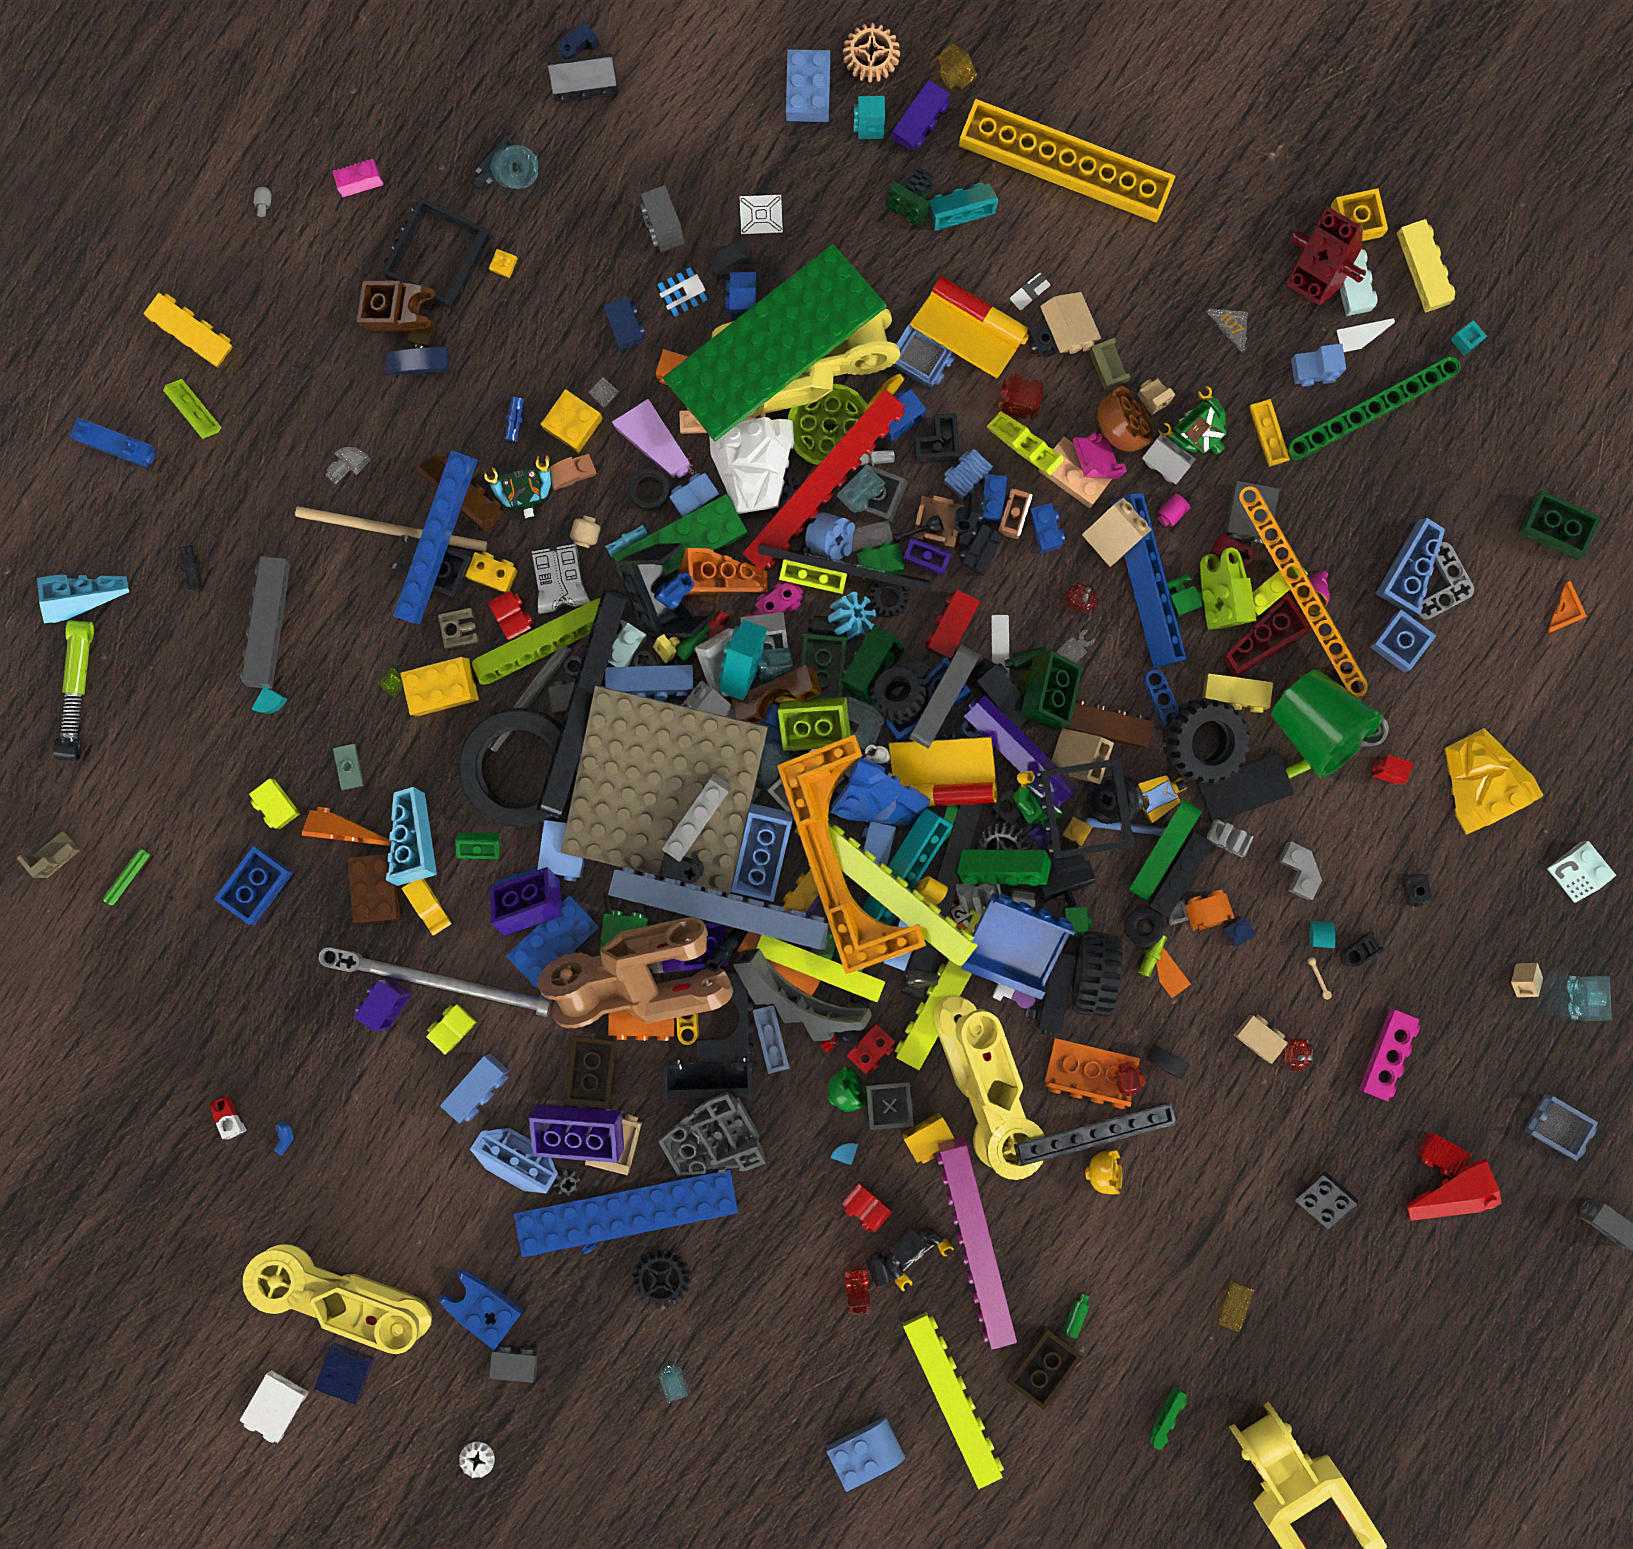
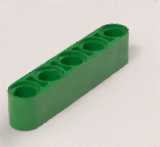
(1165, 850)

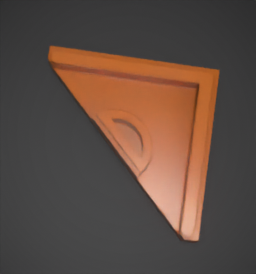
(1567, 609)

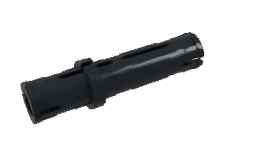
(724, 951)

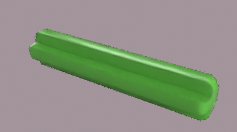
(126, 876)

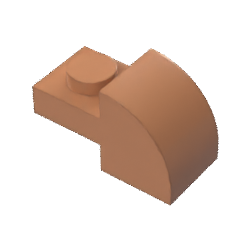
(571, 470)

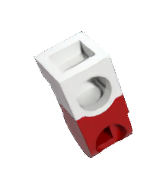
(226, 1118)

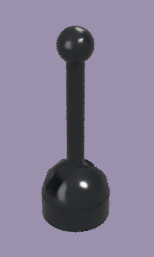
(934, 525)

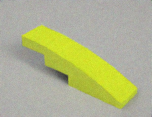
(1025, 443)

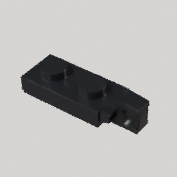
(483, 169)

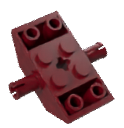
(1327, 257)

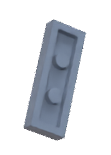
(771, 1039)

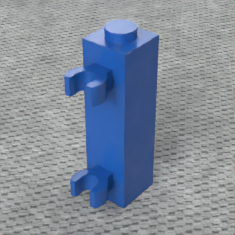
(112, 442)

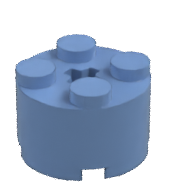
(830, 536)

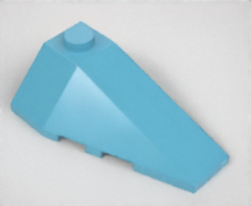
(67, 597)

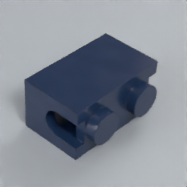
(624, 324)

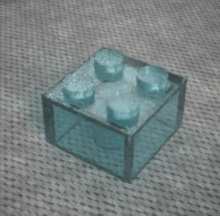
(1589, 998)

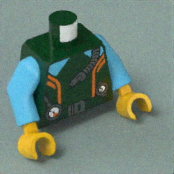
(522, 488)

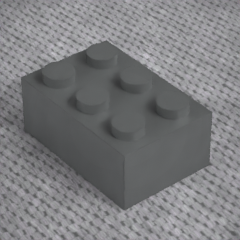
(661, 219)

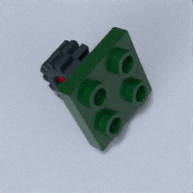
(912, 197)

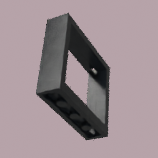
(469, 265)
(1121, 800)

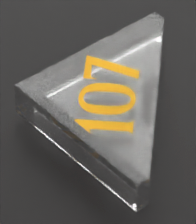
(1232, 324)

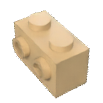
(1260, 1038)

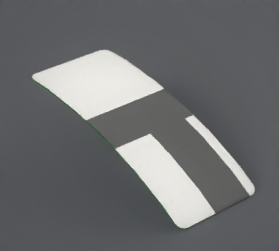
(1030, 291)

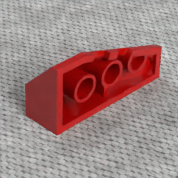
(1465, 1194)

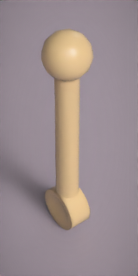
(1326, 994)

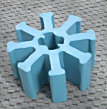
(851, 615)

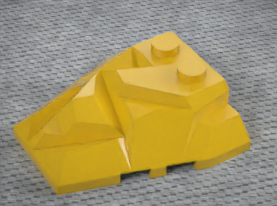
(1487, 781)

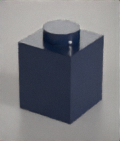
(1238, 931)

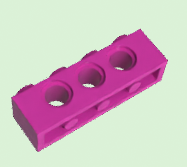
(1379, 1062)

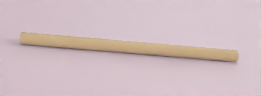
(382, 527)

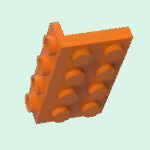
(1086, 1072)

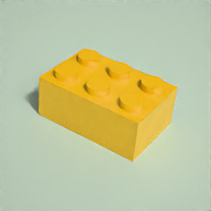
(439, 686)
(925, 1136)

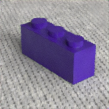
(921, 116)

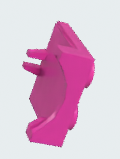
(1097, 457)

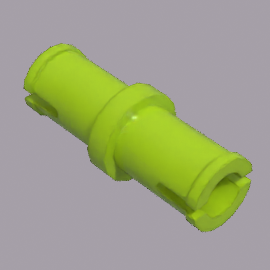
(1151, 957)

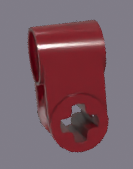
(1224, 542)

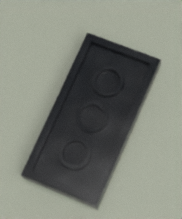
(1247, 789)

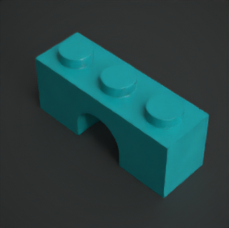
(869, 117)

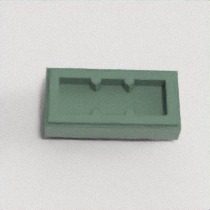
(348, 767)

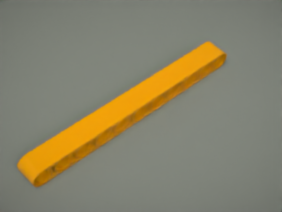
(1304, 602)

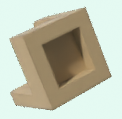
(1527, 980)

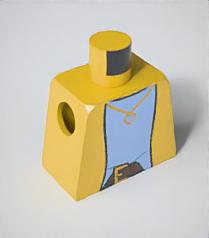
(1160, 796)

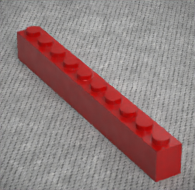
(826, 476)

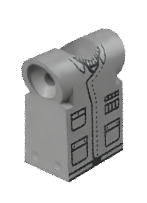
(559, 578)

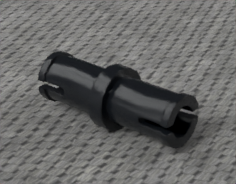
(190, 567)

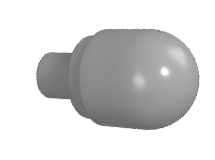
(262, 200)

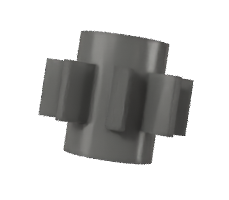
(565, 1185)

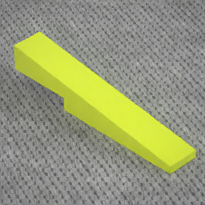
(820, 968)

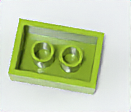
(813, 723)

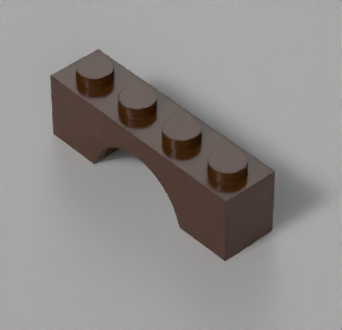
(800, 683)

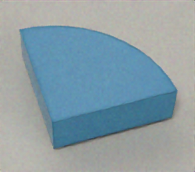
(845, 1153)

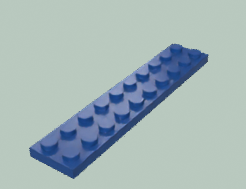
(625, 1213)

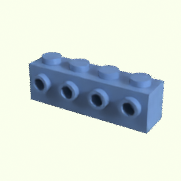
(652, 681)

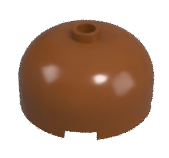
(1118, 421)

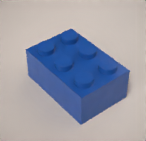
(253, 885)

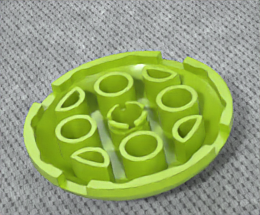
(839, 407)

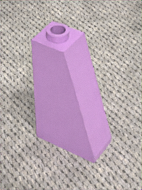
(650, 435)

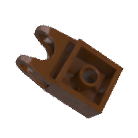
(393, 306)

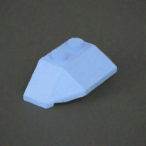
(511, 1158)

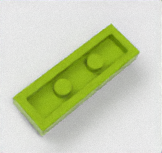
(192, 408)

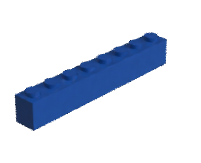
(435, 537)
(1153, 594)

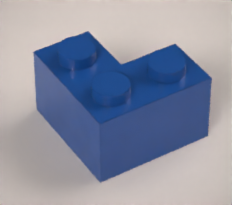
(742, 293)

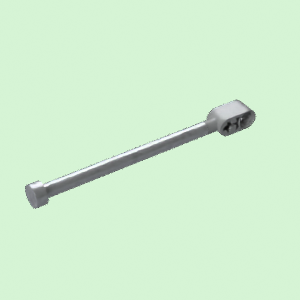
(541, 1005)

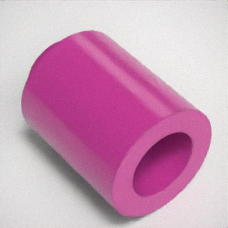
(1173, 510)

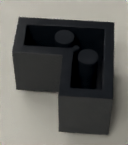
(943, 445)

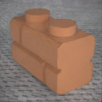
(1014, 513)

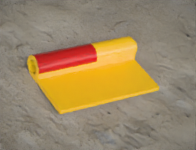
(970, 327)
(949, 771)

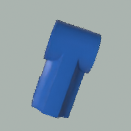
(672, 593)

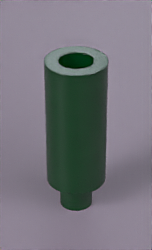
(1023, 659)

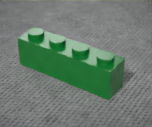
(1004, 867)

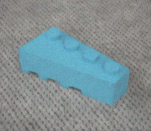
(410, 839)

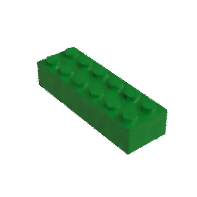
(708, 527)

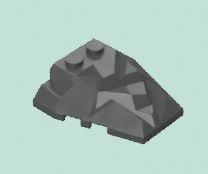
(714, 1138)

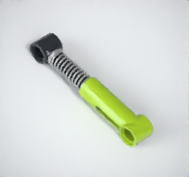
(78, 636)

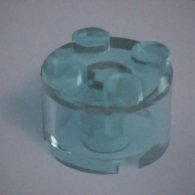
(526, 164)

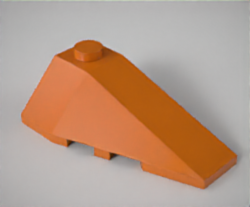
(721, 574)
(333, 826)

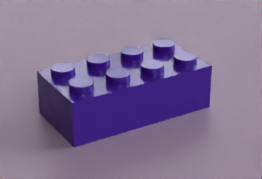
(576, 1133)

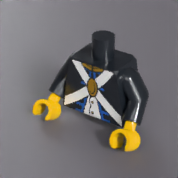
(910, 1249)

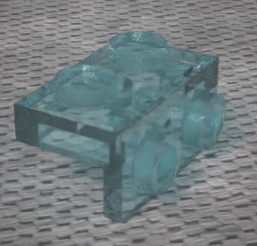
(861, 489)

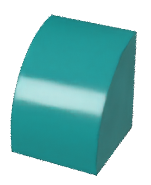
(269, 702)
(1322, 934)

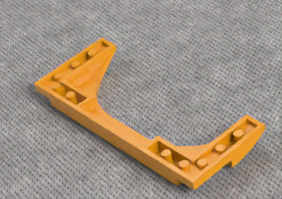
(809, 788)

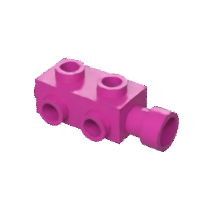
(776, 598)

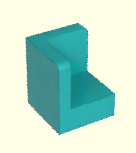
(1468, 337)

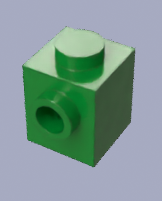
(1079, 920)

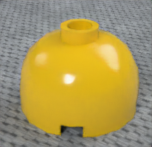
(1105, 1172)

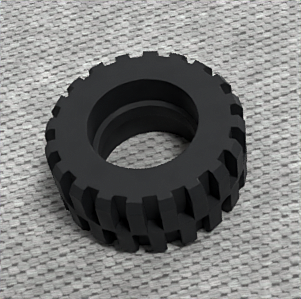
(1231, 748)
(1097, 974)

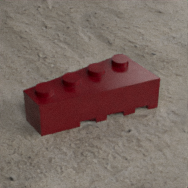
(1269, 636)

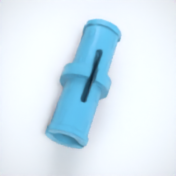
(626, 540)

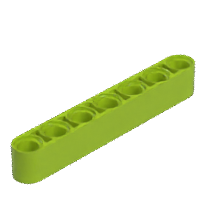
(535, 644)

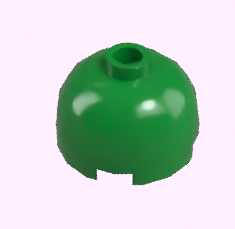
(846, 1091)

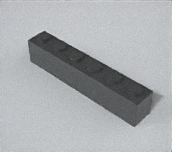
(265, 622)

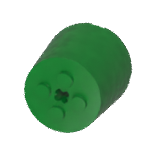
(1324, 721)

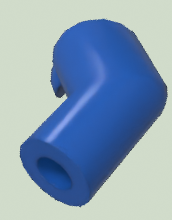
(285, 1135)

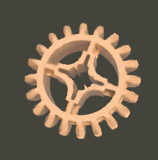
(852, 51)

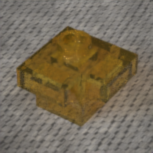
(956, 67)

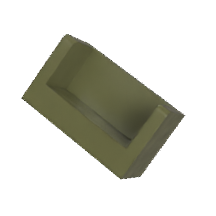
(1108, 364)

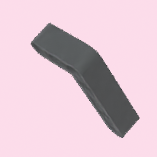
(944, 696)

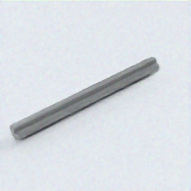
(535, 688)

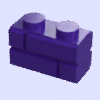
(926, 557)

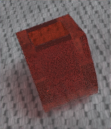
(858, 1292)

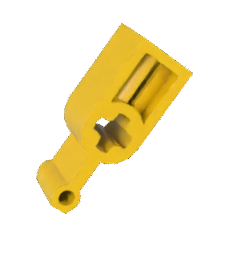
(426, 905)

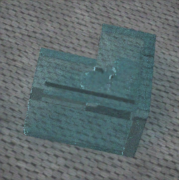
(869, 721)

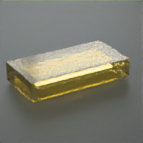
(1235, 1307)

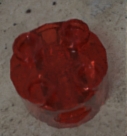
(1021, 397)

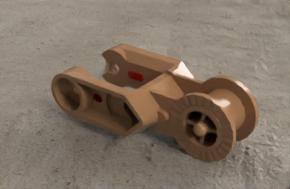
(621, 979)

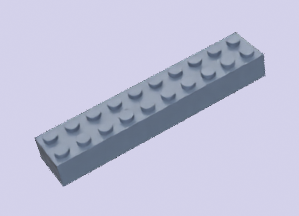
(716, 908)

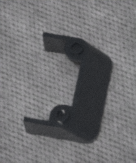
(641, 577)
(707, 1079)

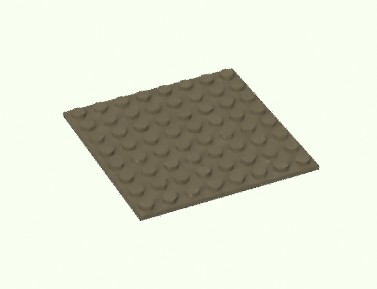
(643, 772)

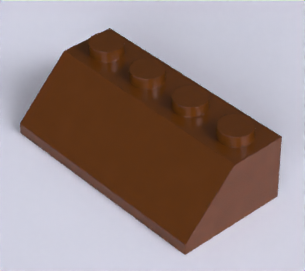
(475, 504)

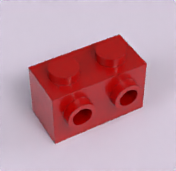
(871, 1049)

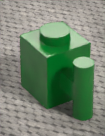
(1184, 599)

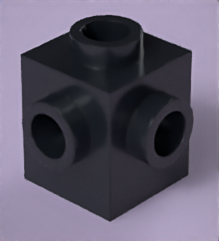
(1037, 337)

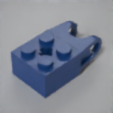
(473, 1309)

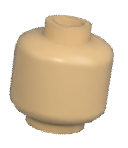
(585, 531)

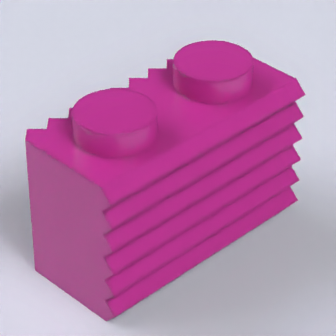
(357, 178)

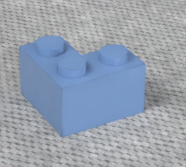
(1322, 365)

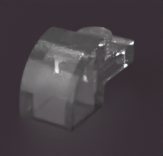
(350, 458)

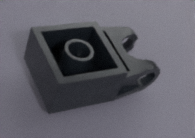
(447, 584)

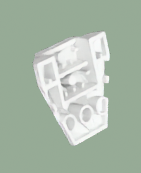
(754, 462)

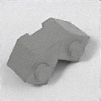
(1307, 877)

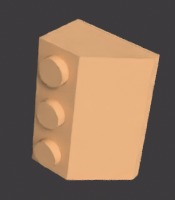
(1071, 477)

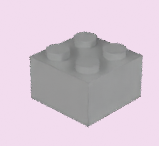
(776, 632)

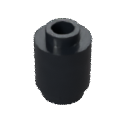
(821, 626)
(878, 1270)

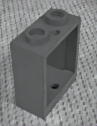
(1608, 1222)

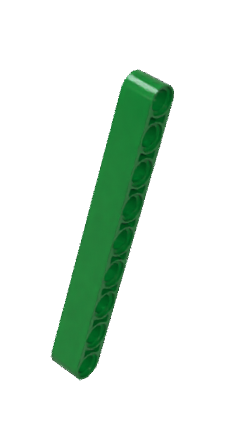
(1380, 402)

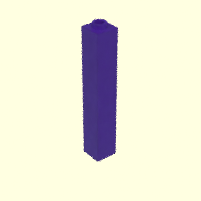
(1017, 747)

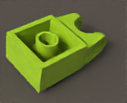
(1226, 591)

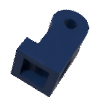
(577, 41)

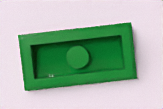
(477, 845)

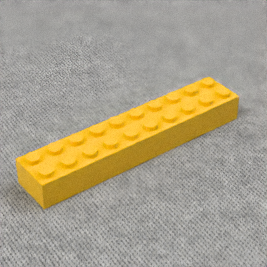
(1066, 160)

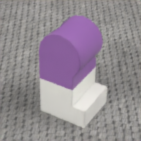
(1022, 999)

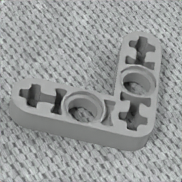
(1452, 582)

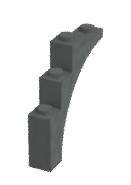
(792, 1004)

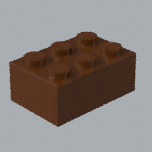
(371, 894)

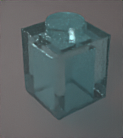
(673, 1383)

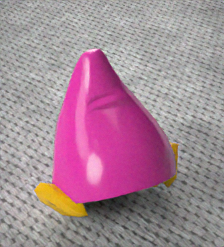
(1319, 582)

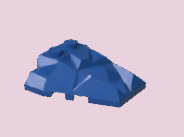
(877, 797)

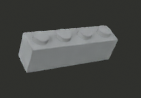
(696, 817)

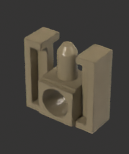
(457, 639)

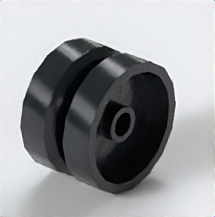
(1102, 800)

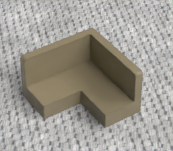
(50, 857)

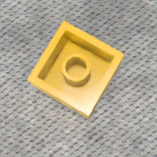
(1365, 210)
(571, 421)

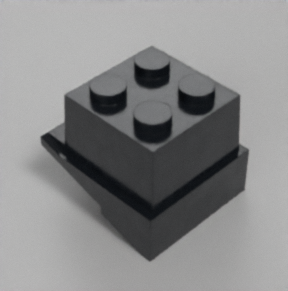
(1067, 875)

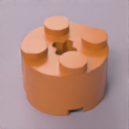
(1209, 911)

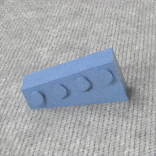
(1410, 572)

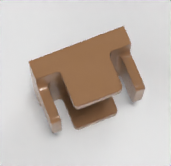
(946, 510)

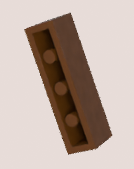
(1111, 725)

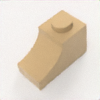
(1155, 395)

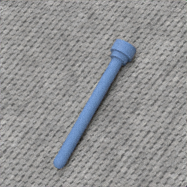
(1137, 828)

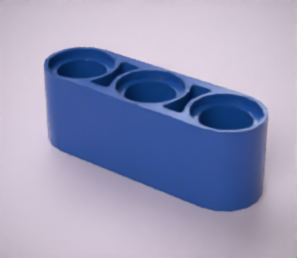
(1153, 693)

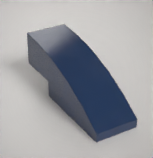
(417, 361)

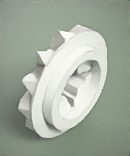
(486, 1454)

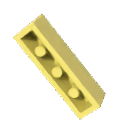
(1426, 265)

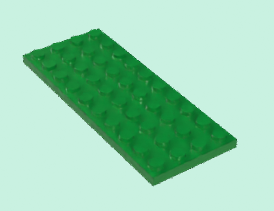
(774, 342)

